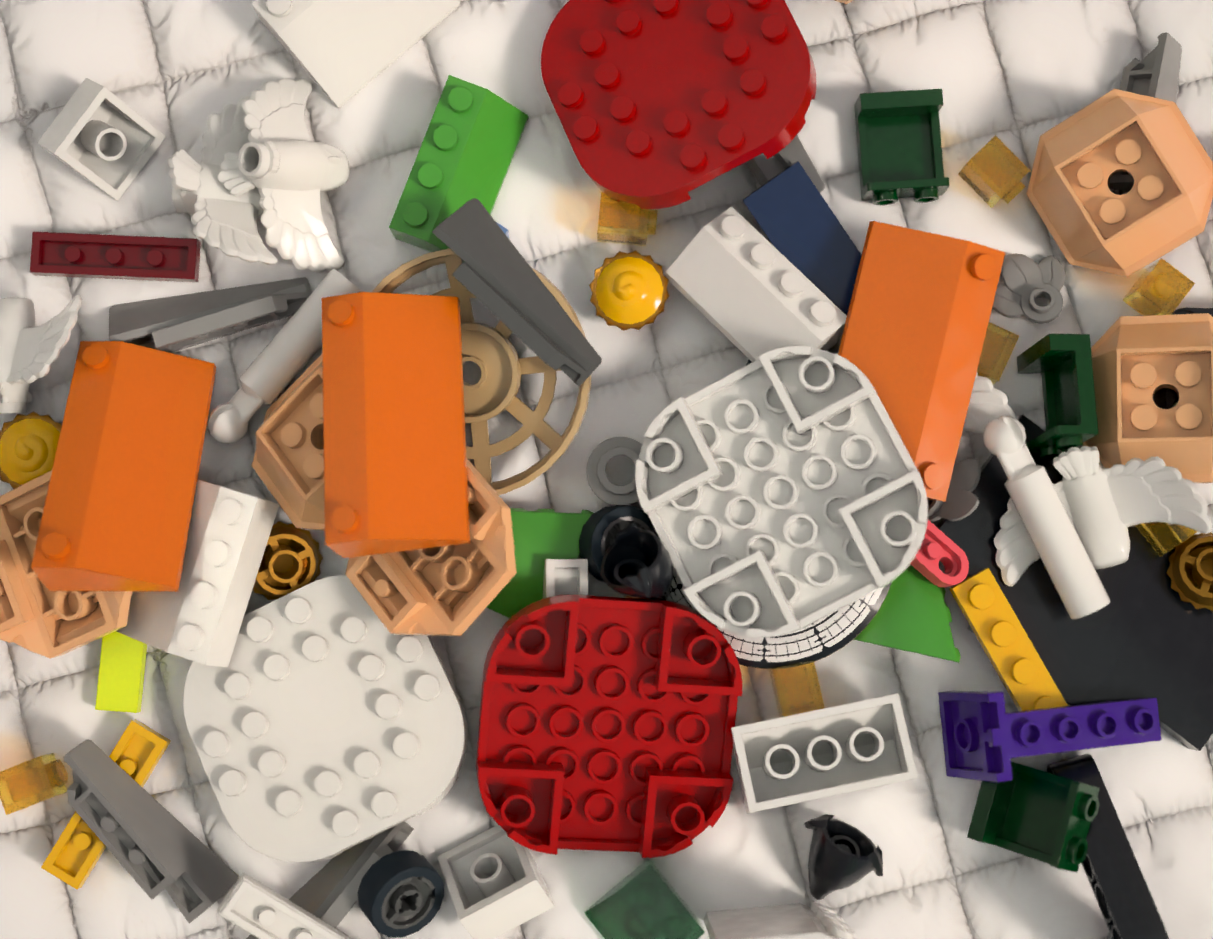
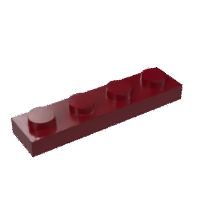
(115, 257)

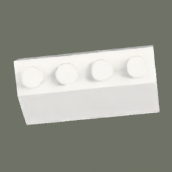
(753, 290)
(823, 753)

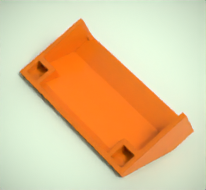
(920, 336)
(393, 423)
(124, 470)

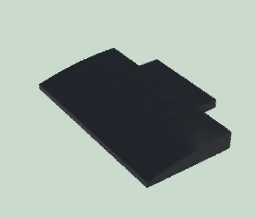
(1132, 647)

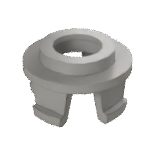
(596, 473)

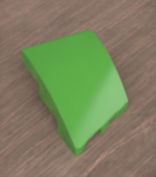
(537, 537)
(913, 619)

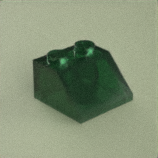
(644, 908)

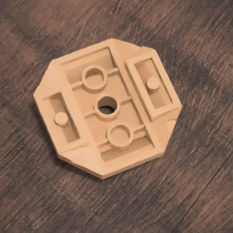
(1112, 136)
(1135, 362)
(292, 450)
(443, 586)
(30, 613)

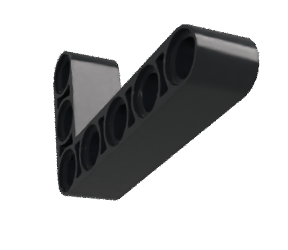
(1112, 864)

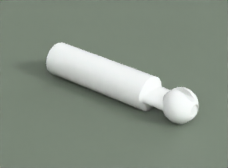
(277, 362)
(1046, 520)

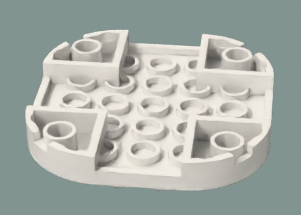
(782, 492)
(324, 725)

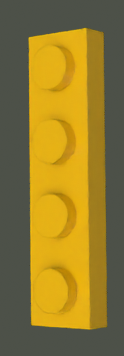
(1006, 643)
(78, 845)

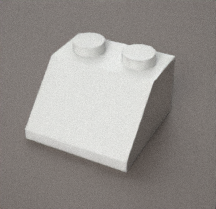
(101, 138)
(494, 884)

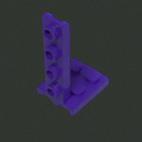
(984, 737)

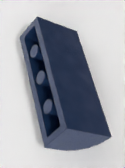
(807, 232)

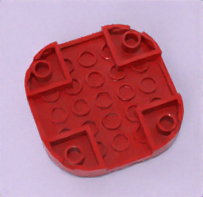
(675, 90)
(607, 725)

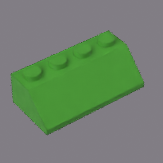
(459, 160)

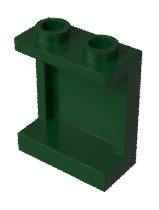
(900, 146)
(1067, 391)
(1036, 816)

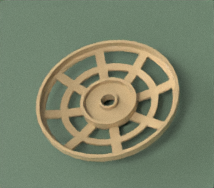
(500, 378)

